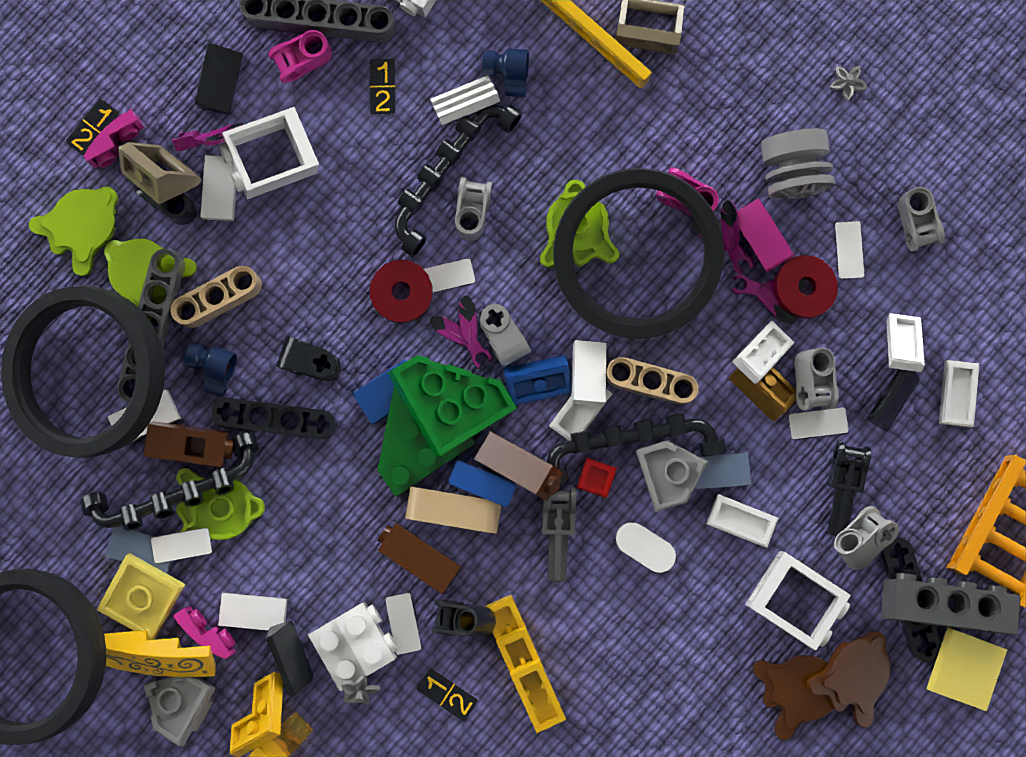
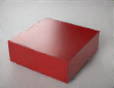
(596, 477)

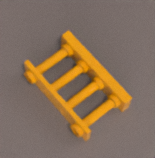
(982, 530)

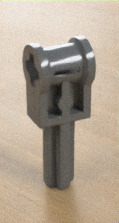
(558, 523)

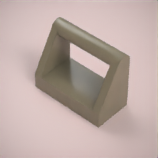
(649, 38)
(139, 167)

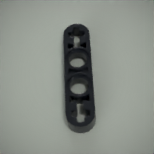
(274, 421)
(915, 639)

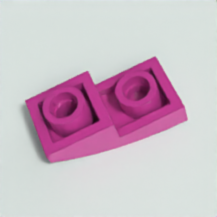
(105, 147)
(763, 236)
(194, 623)

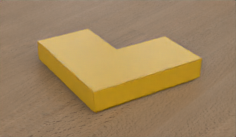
(265, 719)

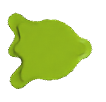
(79, 223)
(591, 236)
(129, 265)
(222, 515)

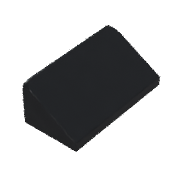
(218, 79)
(893, 398)
(289, 657)

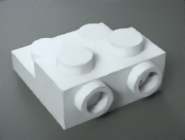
(354, 644)

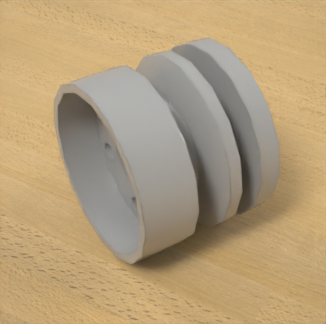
(797, 158)

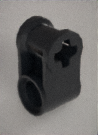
(183, 218)
(304, 358)
(458, 619)

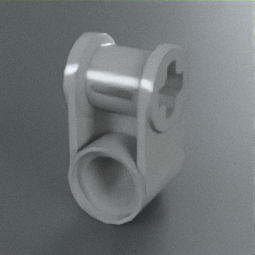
(472, 202)
(920, 221)
(505, 340)
(816, 381)
(864, 538)

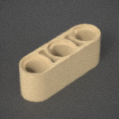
(201, 297)
(666, 377)
(453, 510)

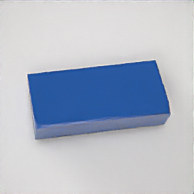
(538, 379)
(376, 396)
(482, 483)

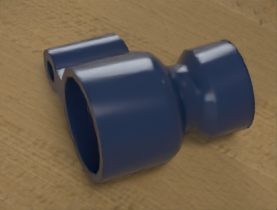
(512, 65)
(217, 366)

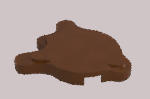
(855, 676)
(788, 689)

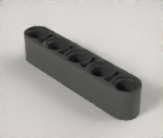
(330, 26)
(161, 312)

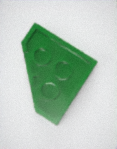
(449, 401)
(405, 452)

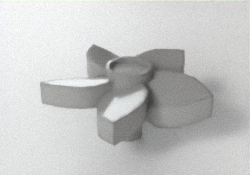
(848, 82)
(358, 690)

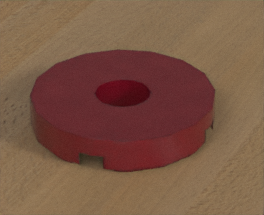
(822, 281)
(382, 291)

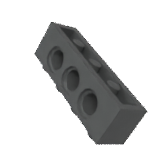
(901, 604)

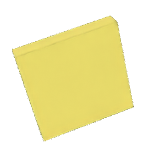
(140, 596)
(966, 669)

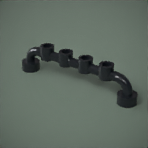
(449, 154)
(642, 431)
(190, 492)

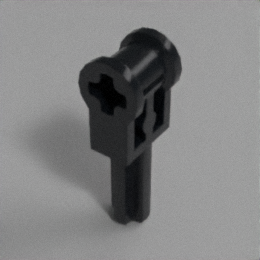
(847, 477)

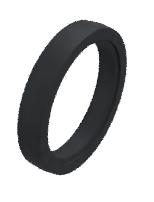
(662, 323)
(17, 371)
(90, 655)

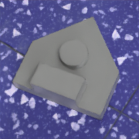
(670, 473)
(178, 706)

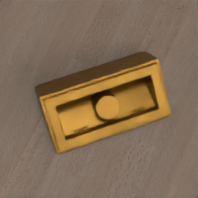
(771, 394)

